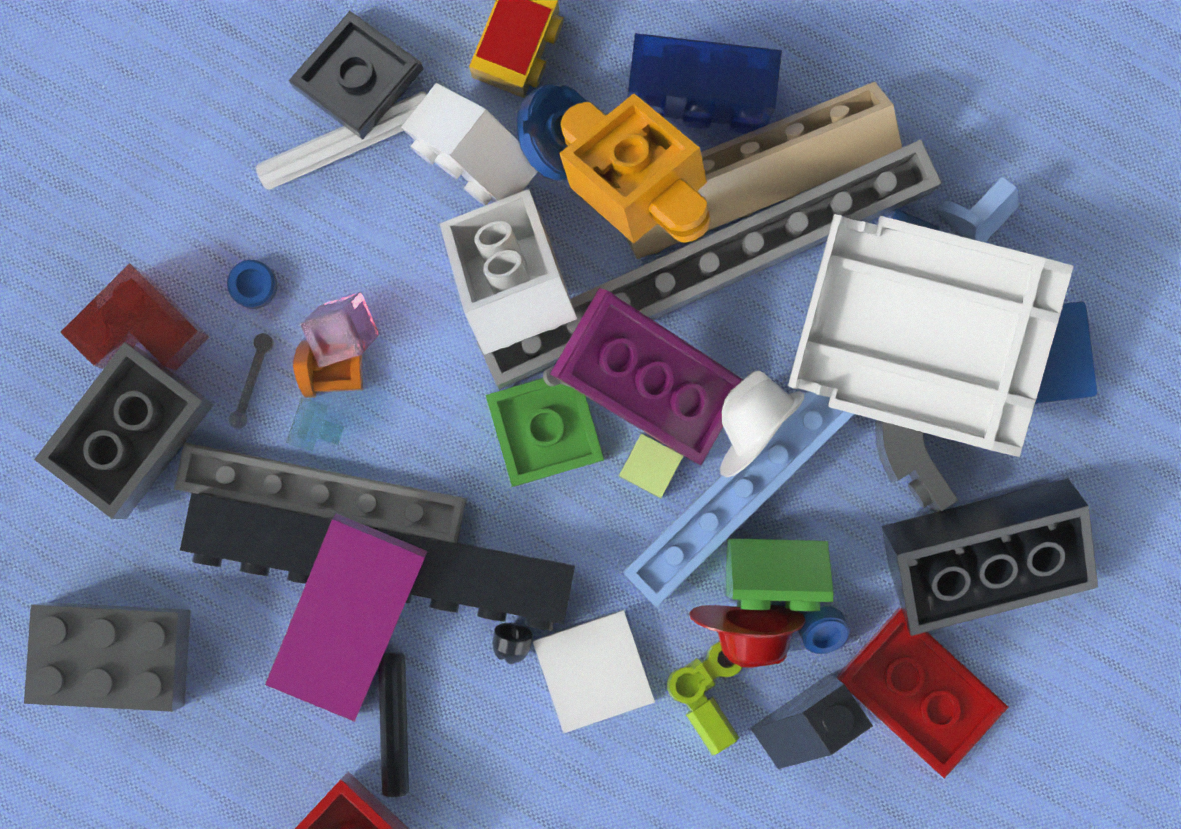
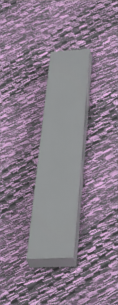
(319, 492)

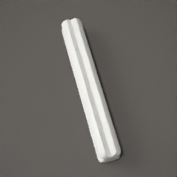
(333, 146)

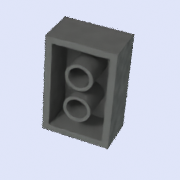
(123, 432)
(107, 656)

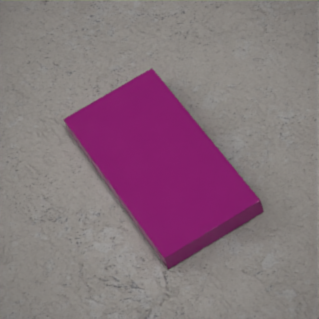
(646, 376)
(345, 617)

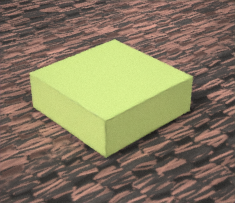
(651, 466)

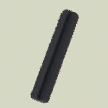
(393, 725)

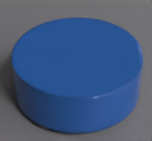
(252, 284)
(824, 630)

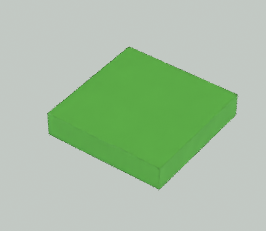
(543, 430)

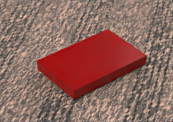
(922, 693)

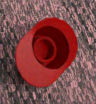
(748, 635)

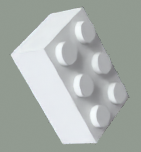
(506, 272)

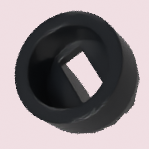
(511, 642)

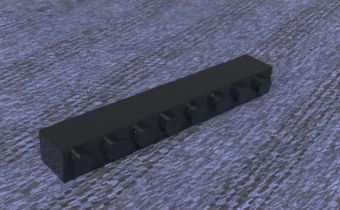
(448, 576)

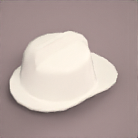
(752, 417)

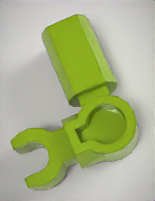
(688, 687)

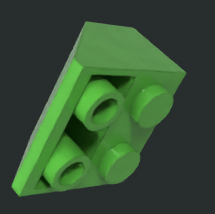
(778, 571)

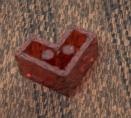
(133, 312)

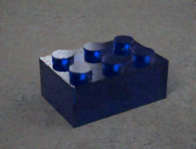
(706, 81)

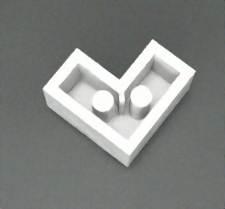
(469, 143)

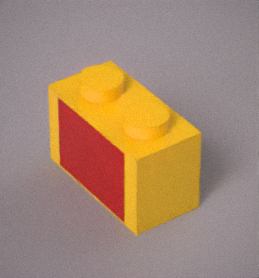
(514, 44)

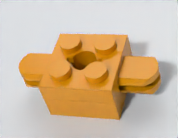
(635, 169)

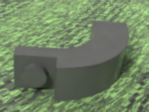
(904, 453)

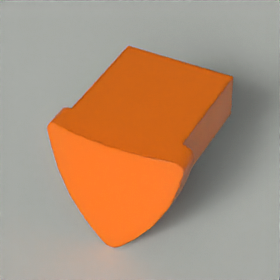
(336, 377)

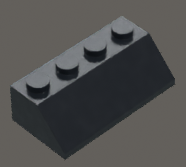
(991, 556)

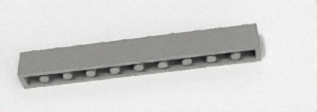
(737, 252)

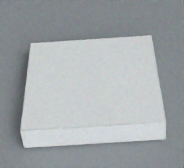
(593, 671)

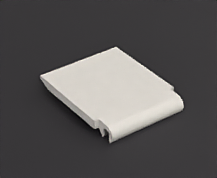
(930, 331)

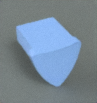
(985, 215)

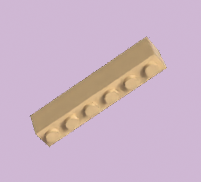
(790, 158)

